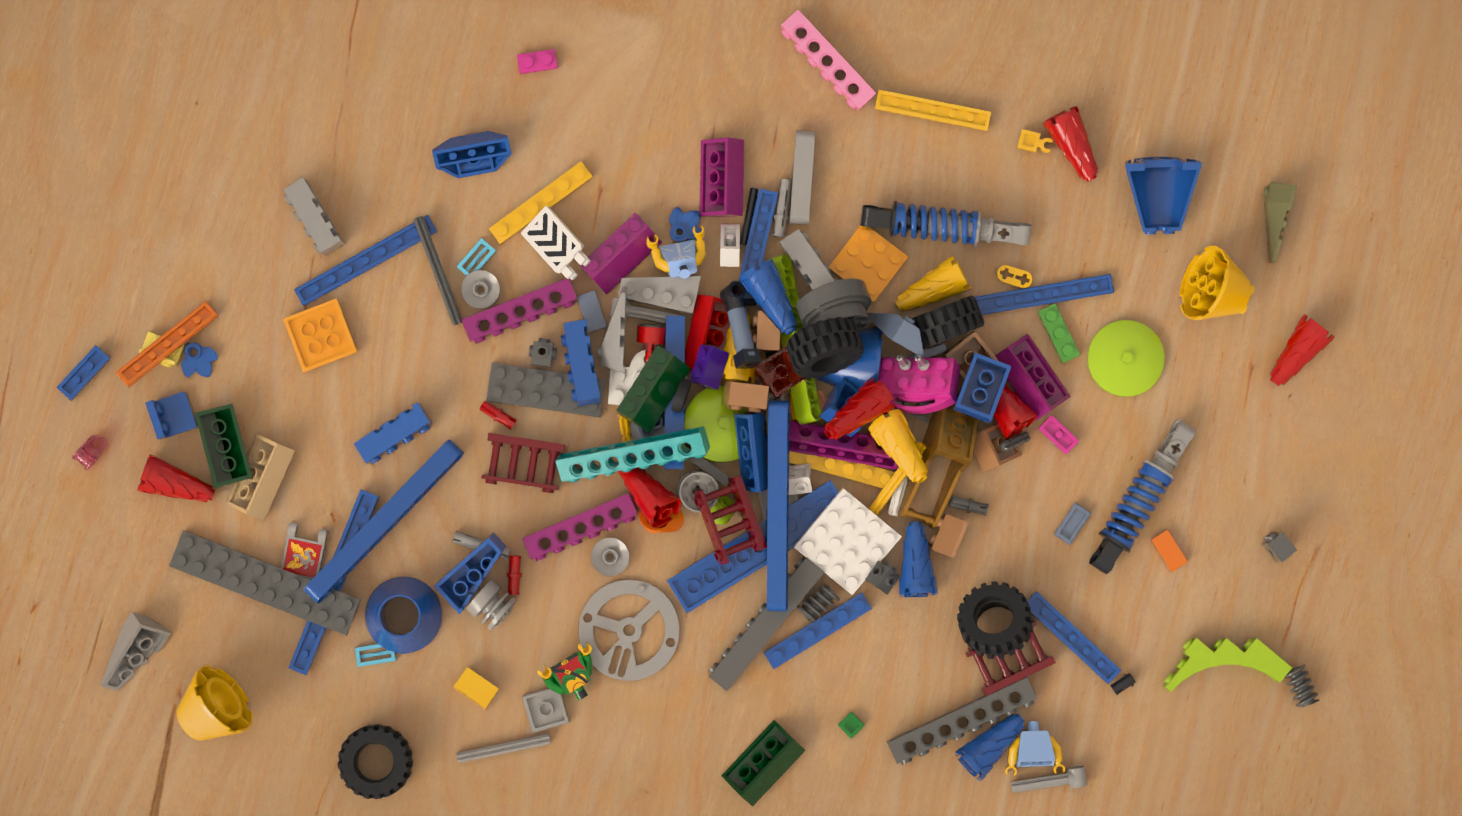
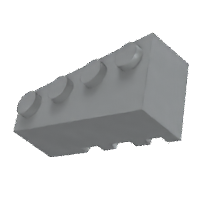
(806, 260)

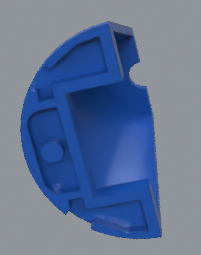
(1162, 191)
(864, 368)

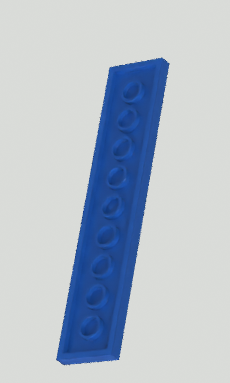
(709, 578)

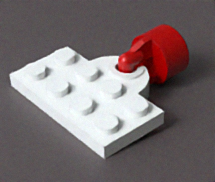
(621, 382)

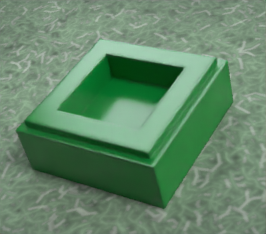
(851, 725)

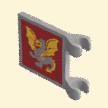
(303, 555)

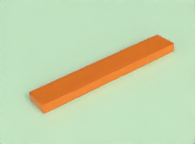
(166, 344)

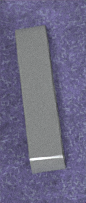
(802, 177)

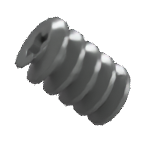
(819, 602)
(1301, 686)

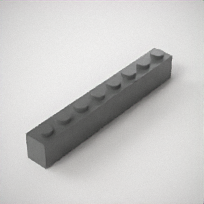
(763, 627)

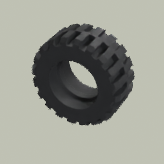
(949, 321)
(825, 347)
(998, 643)
(349, 761)

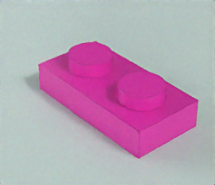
(537, 61)
(1058, 434)

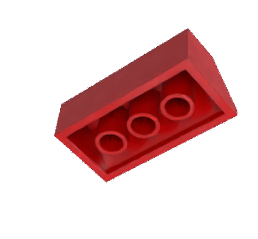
(707, 327)

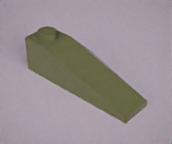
(1277, 204)

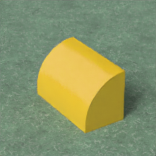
(476, 688)

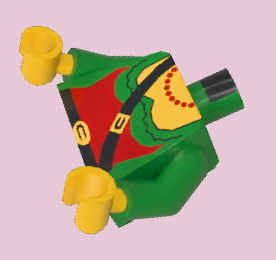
(570, 673)

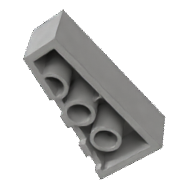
(313, 216)
(663, 292)

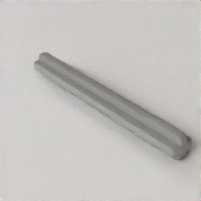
(503, 748)

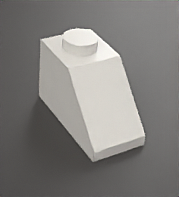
(730, 245)

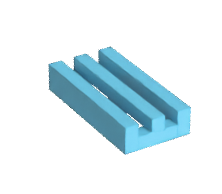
(469, 255)
(359, 657)

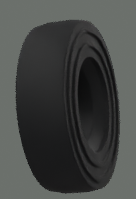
(681, 395)

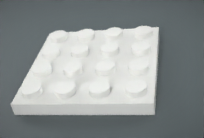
(847, 541)

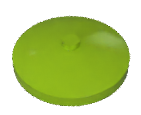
(1125, 358)
(719, 422)

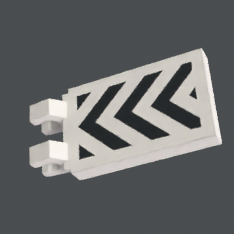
(555, 242)

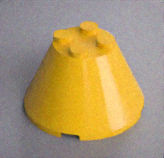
(1214, 286)

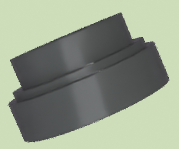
(836, 299)

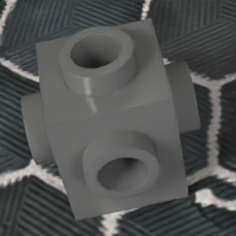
(542, 360)
(883, 576)

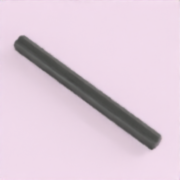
(438, 270)

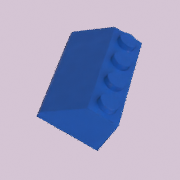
(752, 450)

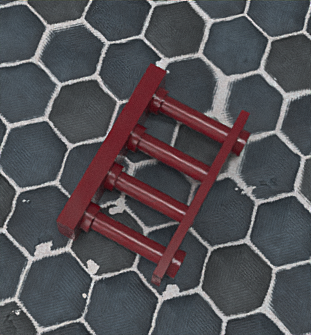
(516, 445)
(748, 522)
(1008, 676)

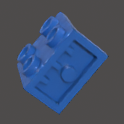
(171, 415)

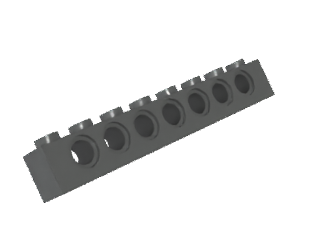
(897, 744)

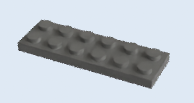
(538, 390)

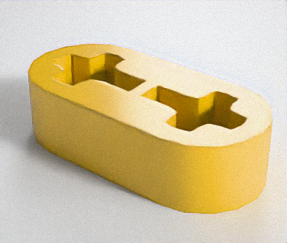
(1015, 272)

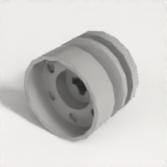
(690, 481)
(491, 605)

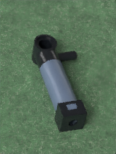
(732, 296)

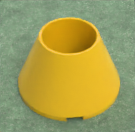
(213, 706)

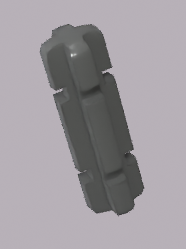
(1014, 441)

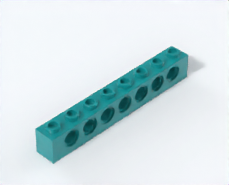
(695, 437)

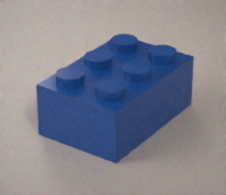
(982, 387)

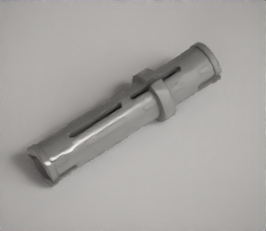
(782, 208)
(473, 542)

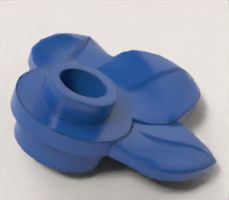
(685, 223)
(200, 363)

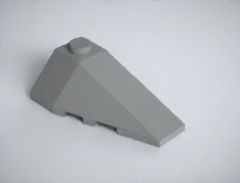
(613, 343)
(135, 644)

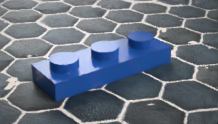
(83, 372)

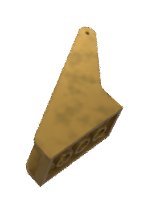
(952, 437)

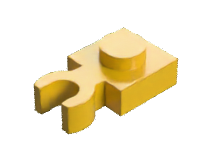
(1030, 142)

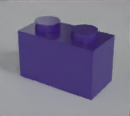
(709, 367)

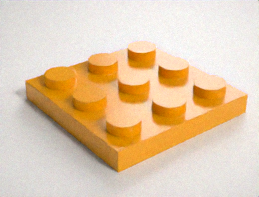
(870, 259)
(320, 335)

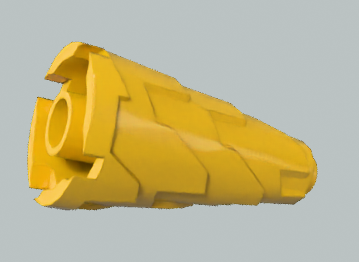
(936, 285)
(730, 372)
(899, 443)

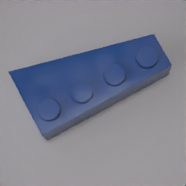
(581, 363)
(466, 577)

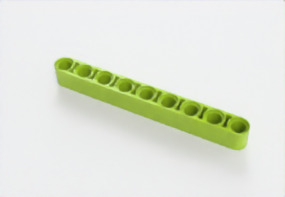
(805, 393)

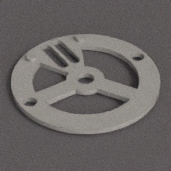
(658, 602)

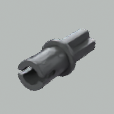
(969, 505)

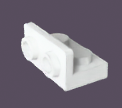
(800, 479)

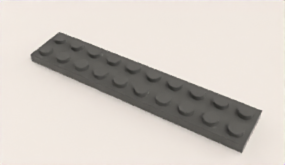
(262, 582)

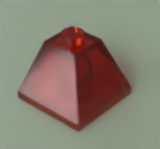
(778, 373)

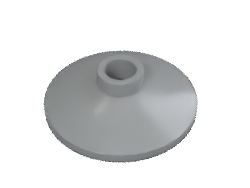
(473, 281)
(600, 553)

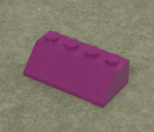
(721, 177)
(620, 253)
(1033, 376)

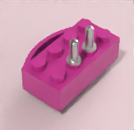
(920, 381)

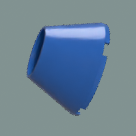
(429, 615)

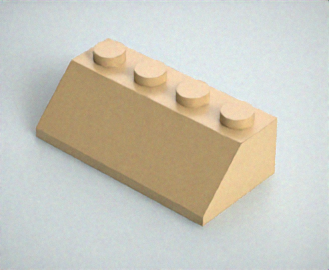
(268, 467)

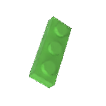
(1058, 333)

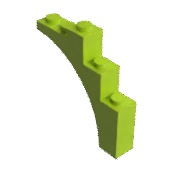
(1226, 653)

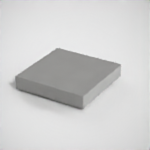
(545, 710)

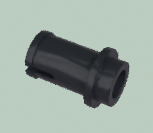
(1123, 683)

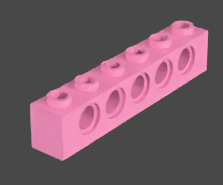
(799, 21)

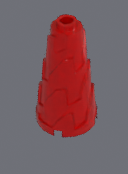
(1071, 138)
(1301, 348)
(862, 408)
(1012, 413)
(172, 482)
(651, 496)

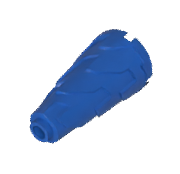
(770, 294)
(917, 570)
(989, 746)

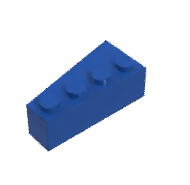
(393, 433)

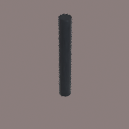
(748, 216)

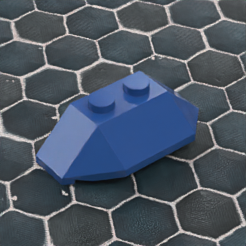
(472, 154)

